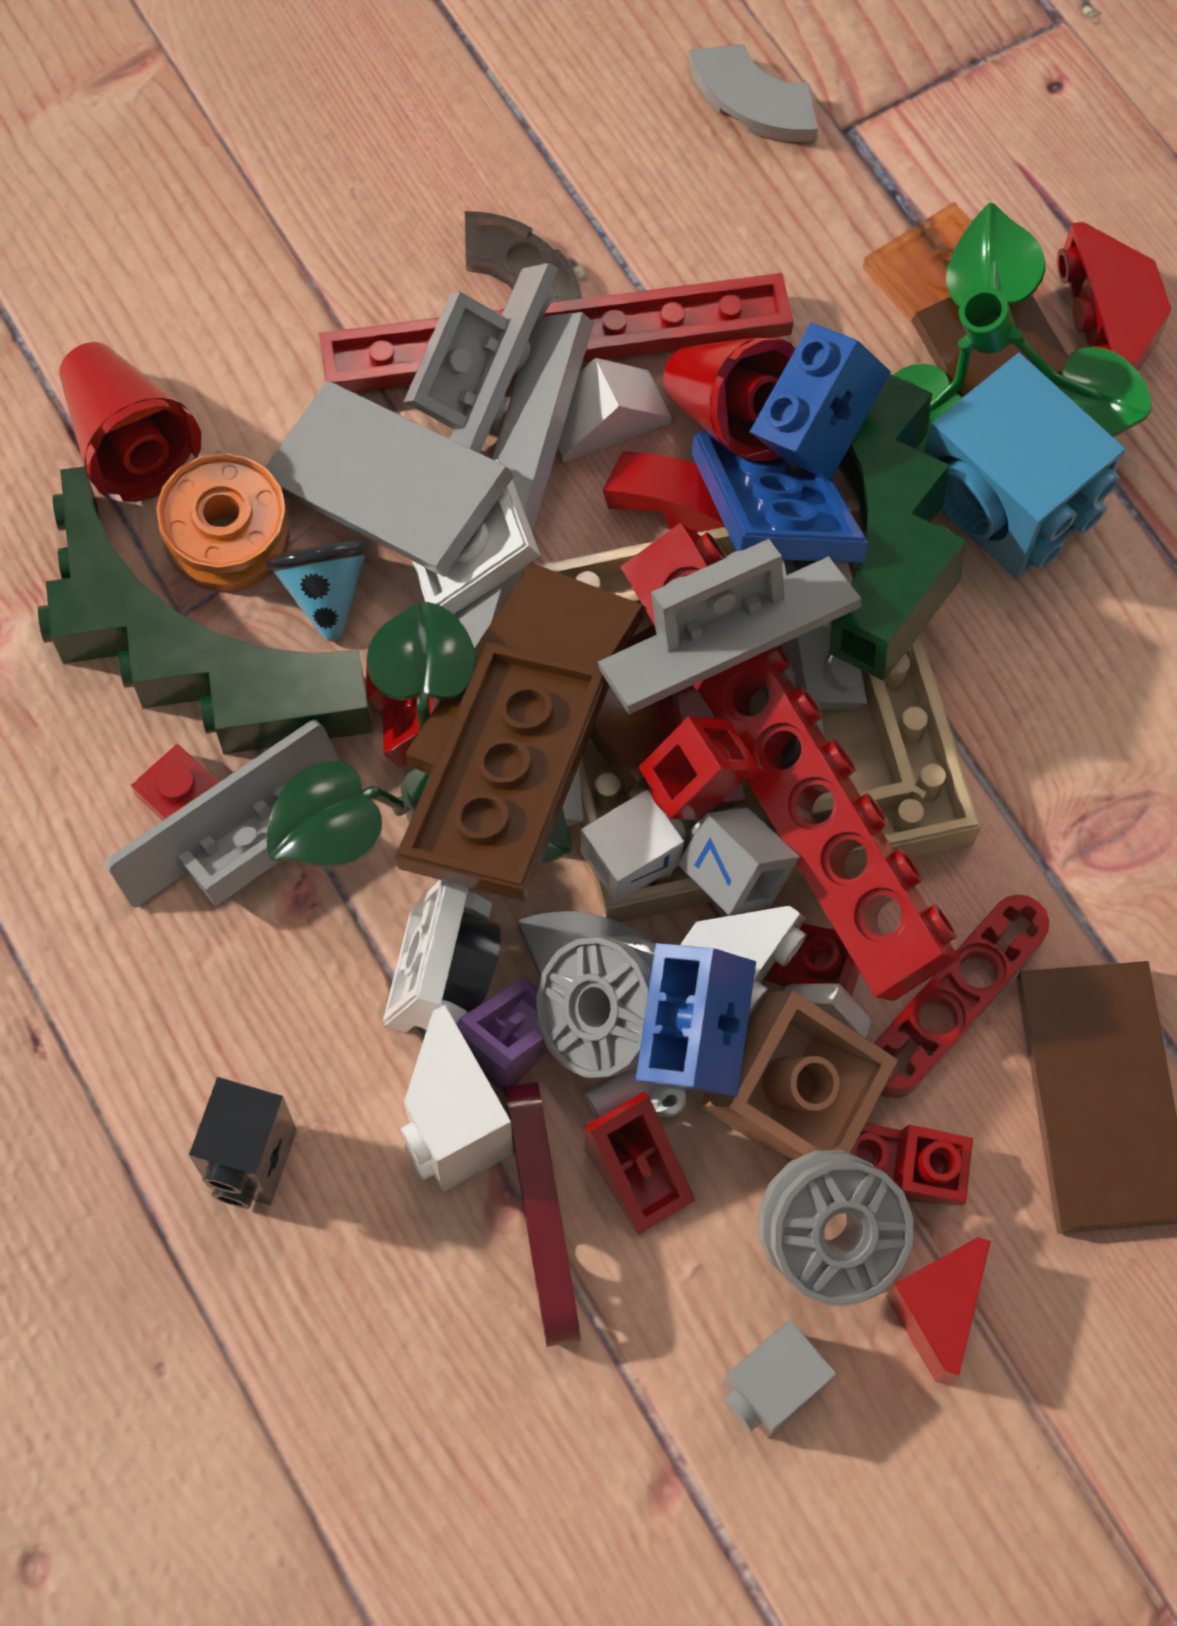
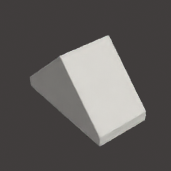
(610, 407)

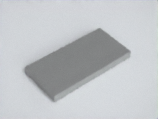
(388, 477)

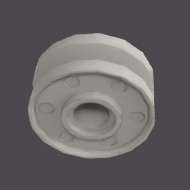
(576, 1005)
(866, 1252)

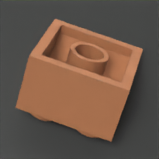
(802, 1079)

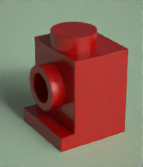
(697, 767)

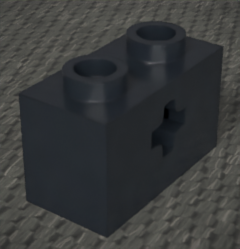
(243, 1143)

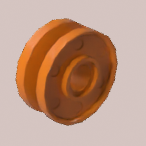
(214, 489)

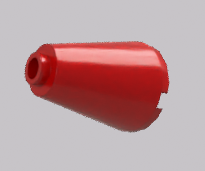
(727, 387)
(125, 423)

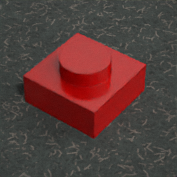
(172, 783)

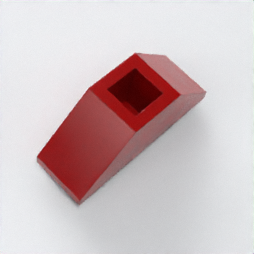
(1114, 293)

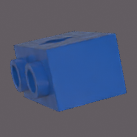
(820, 400)
(696, 1019)

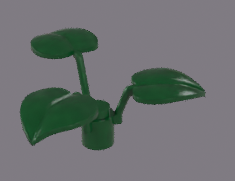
(322, 810)

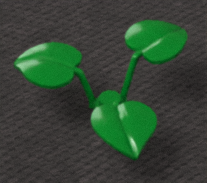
(1001, 267)

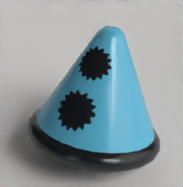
(322, 582)

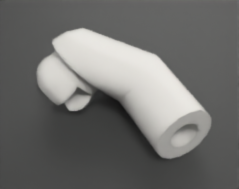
(621, 1088)

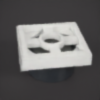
(443, 957)

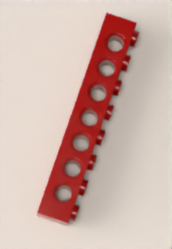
(922, 940)

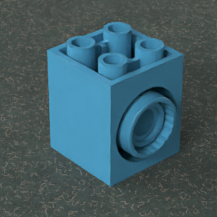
(1023, 466)

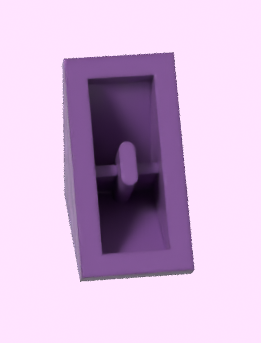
(505, 1034)

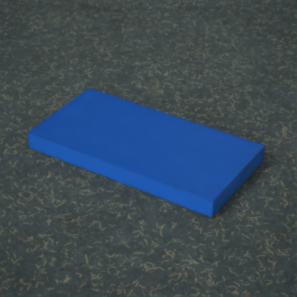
(778, 503)

